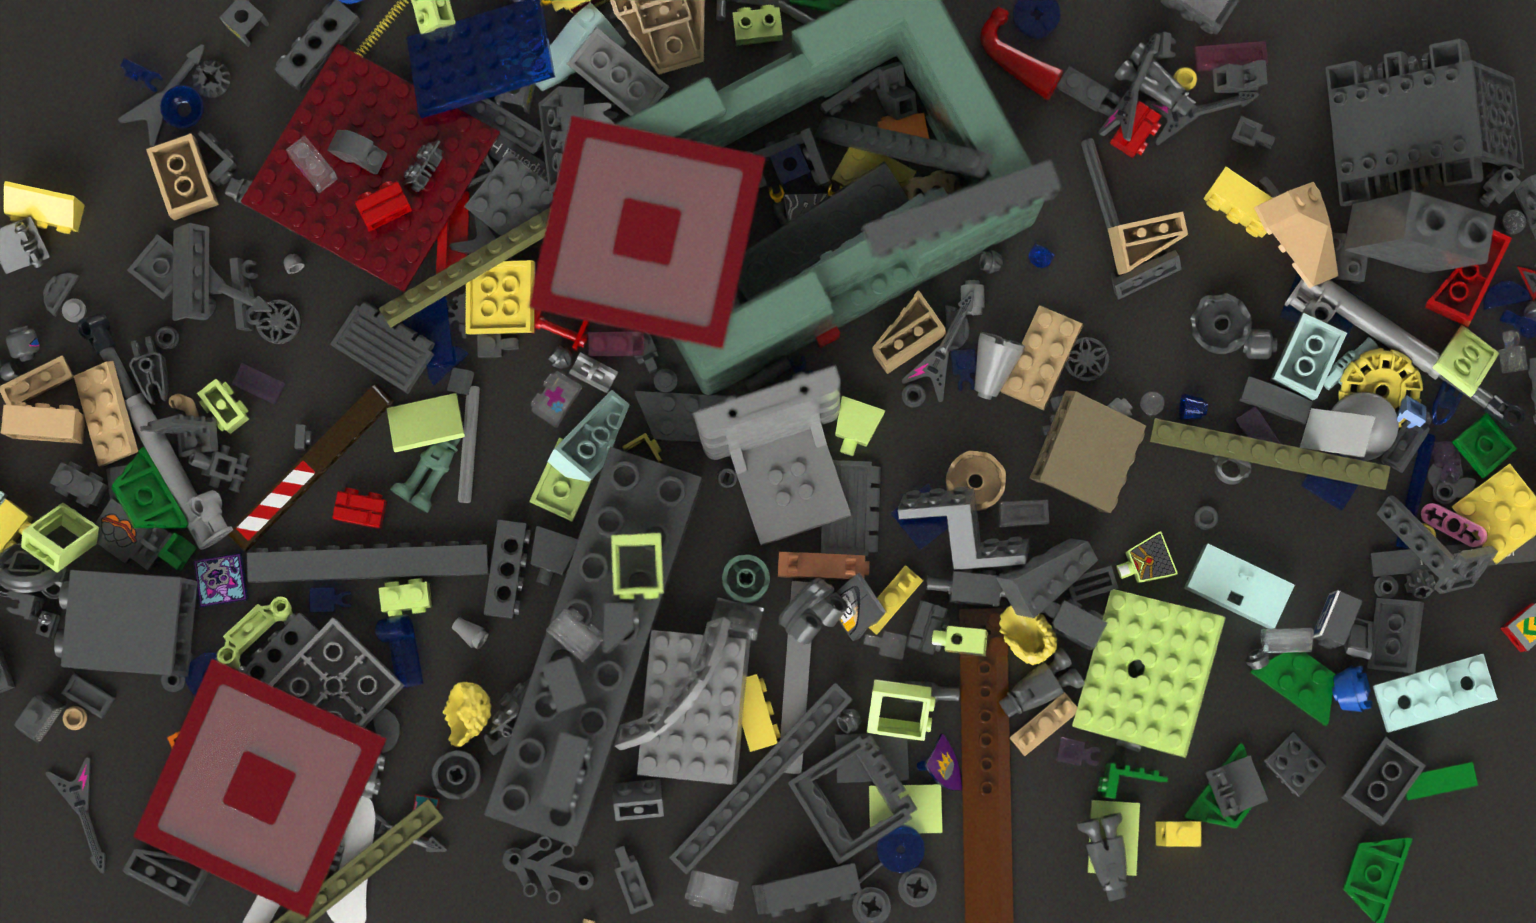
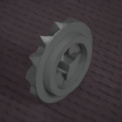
(211, 89)
(867, 895)
(923, 897)

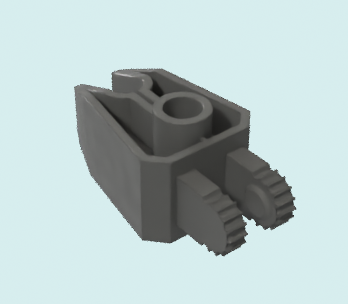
(150, 370)

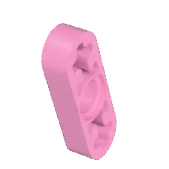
(1435, 522)

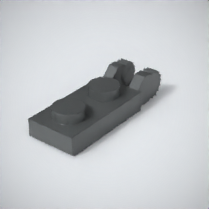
(1087, 91)

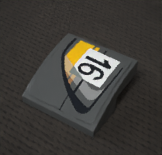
(862, 608)

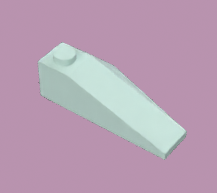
(572, 38)
(587, 445)

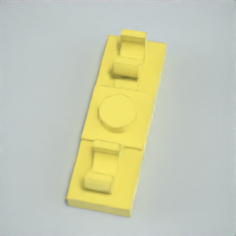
(896, 595)

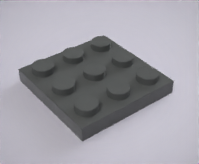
(510, 196)

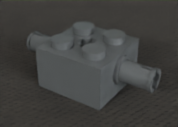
(969, 587)

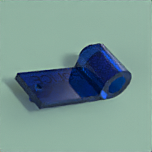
(400, 635)

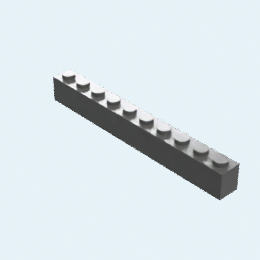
(368, 563)

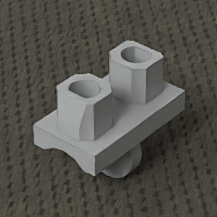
(593, 372)

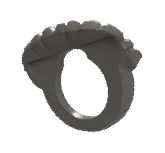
(1244, 470)

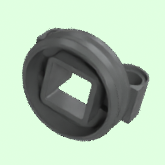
(26, 580)
(812, 609)

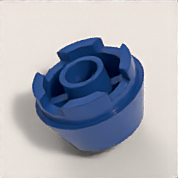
(1352, 689)

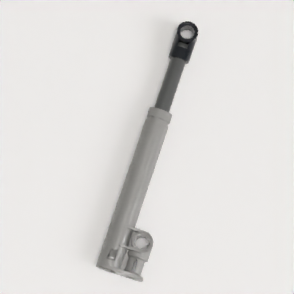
(1333, 298)
(201, 510)

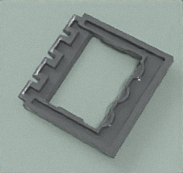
(824, 816)

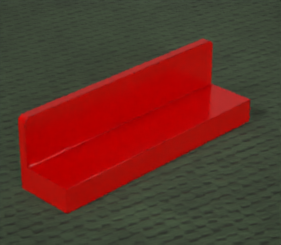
(454, 231)

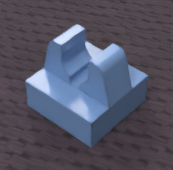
(1412, 411)

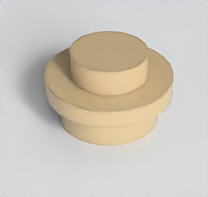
(75, 718)

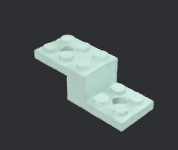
(1435, 692)

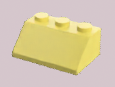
(43, 206)

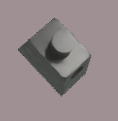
(551, 553)

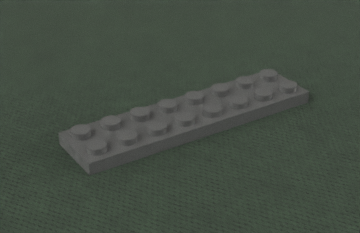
(819, 230)

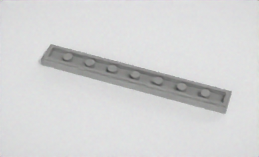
(795, 683)

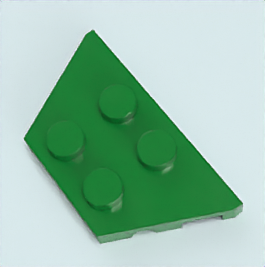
(147, 496)
(1301, 682)
(1206, 807)
(1375, 875)

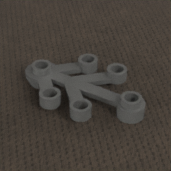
(543, 868)

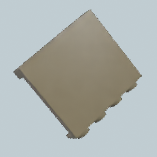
(1088, 451)

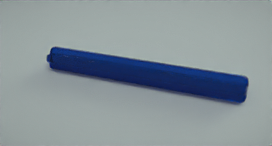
(1418, 479)

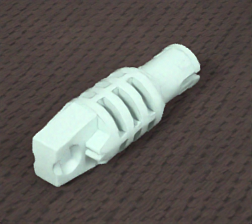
(1338, 368)

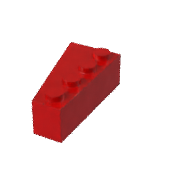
(1465, 287)

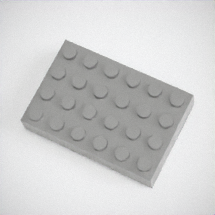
(339, 676)
(708, 736)

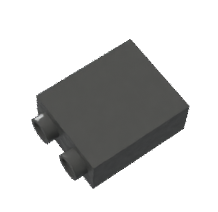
(1419, 232)
(127, 623)

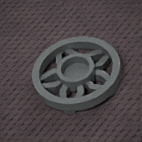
(279, 322)
(1087, 360)

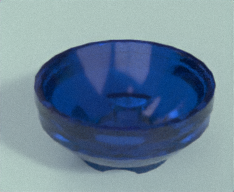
(173, 99)

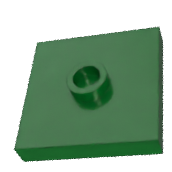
(1484, 445)

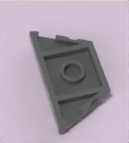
(672, 414)

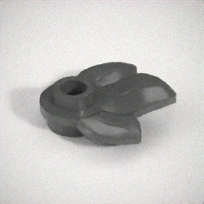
(1455, 489)

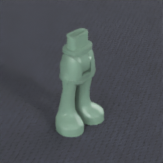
(438, 458)

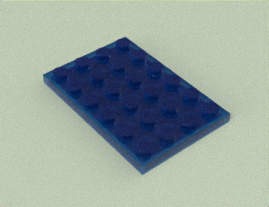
(480, 57)

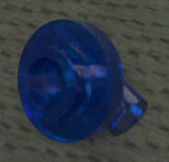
(1040, 256)

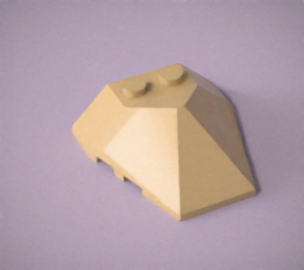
(665, 30)
(1303, 230)

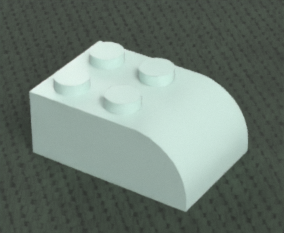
(1308, 356)

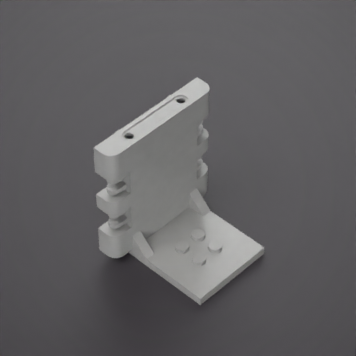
(781, 453)

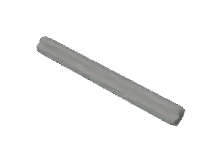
(469, 445)

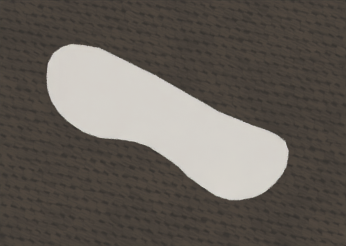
(356, 839)

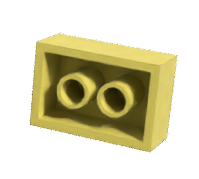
(1237, 200)

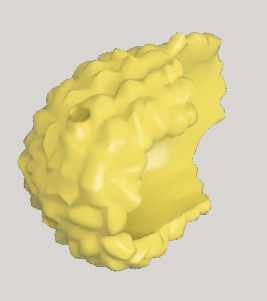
(1028, 637)
(466, 712)

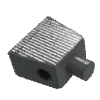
(39, 716)

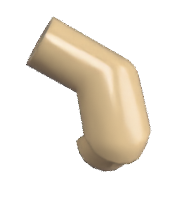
(183, 403)

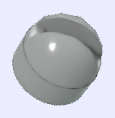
(293, 263)

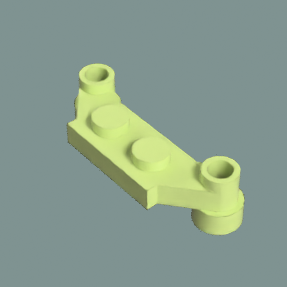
(251, 628)

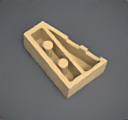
(1143, 239)
(909, 334)

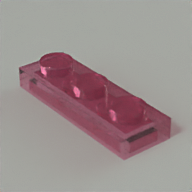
(1215, 56)

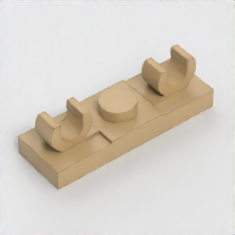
(1044, 724)

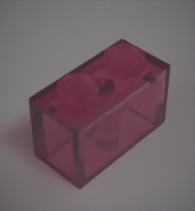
(616, 343)

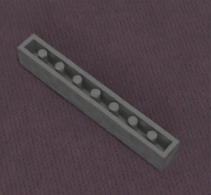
(962, 209)

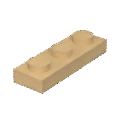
(37, 381)

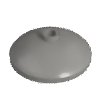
(1385, 424)

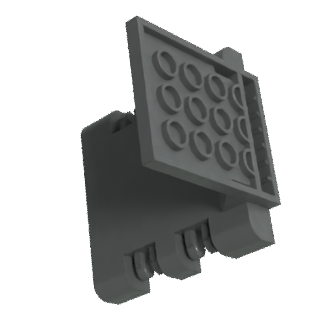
(1420, 121)

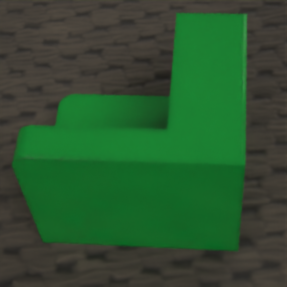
(177, 551)

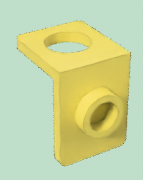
(652, 444)

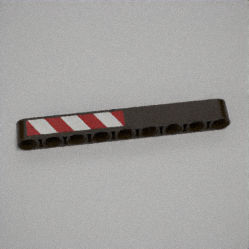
(310, 467)

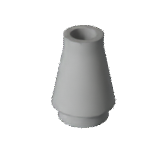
(471, 633)

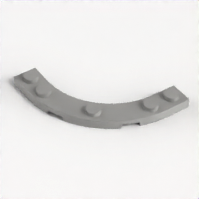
(683, 699)

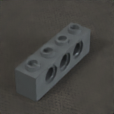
(315, 58)
(505, 532)
(295, 623)

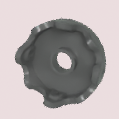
(1213, 309)

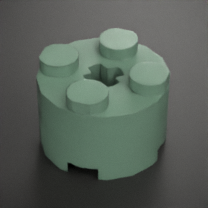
(748, 565)

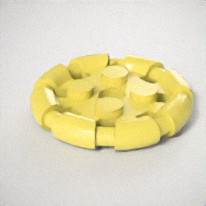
(1379, 375)

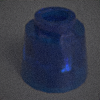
(1192, 407)

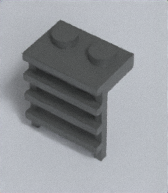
(193, 433)

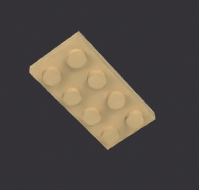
(1043, 359)
(105, 413)

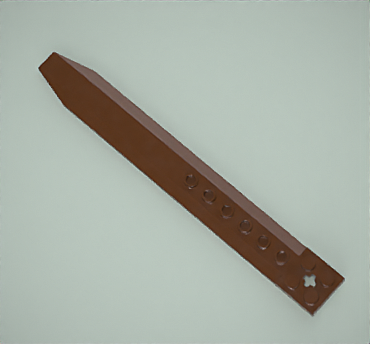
(986, 774)

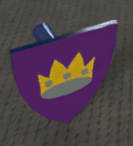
(943, 765)

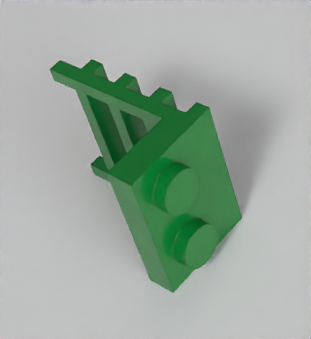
(1108, 784)

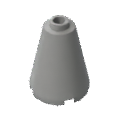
(994, 363)

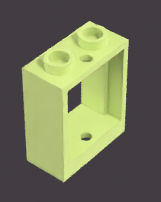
(637, 540)
(50, 553)
(896, 727)

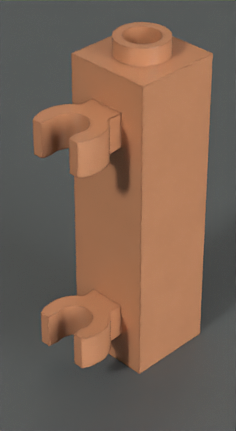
(821, 565)

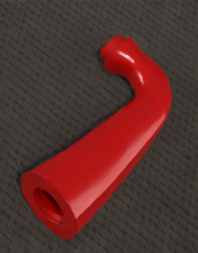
(1031, 72)

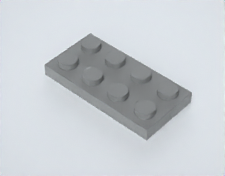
(616, 73)

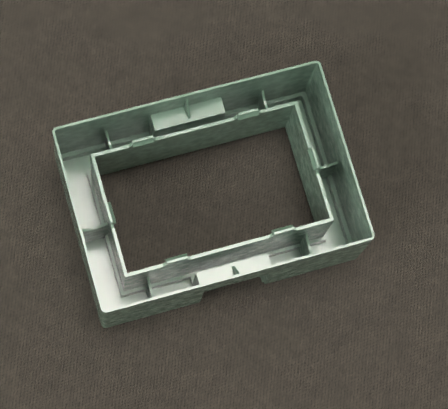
(821, 63)

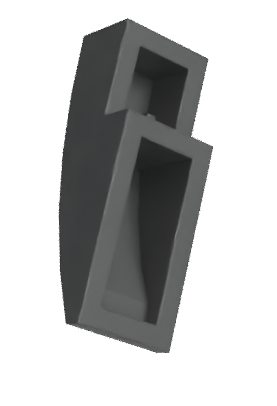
(1275, 400)

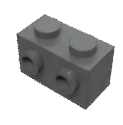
(86, 488)
(638, 799)

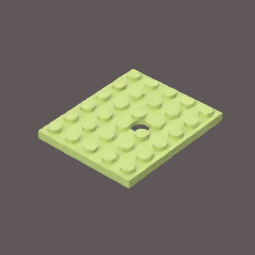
(1177, 655)

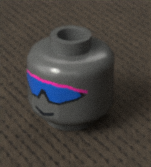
(22, 343)

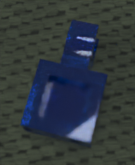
(135, 72)

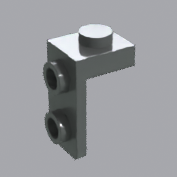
(223, 172)

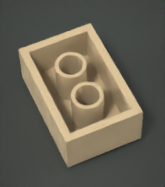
(182, 177)
(43, 422)

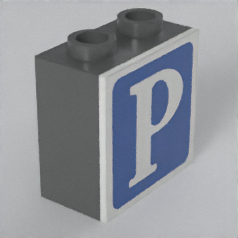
(1336, 619)

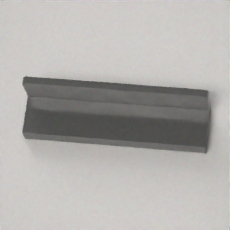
(191, 272)

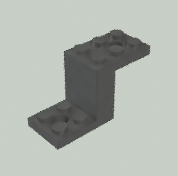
(964, 528)

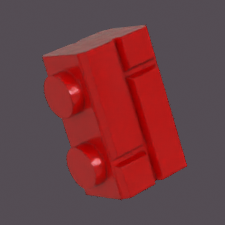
(1144, 124)
(382, 205)
(360, 509)

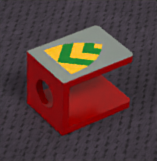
(1522, 628)

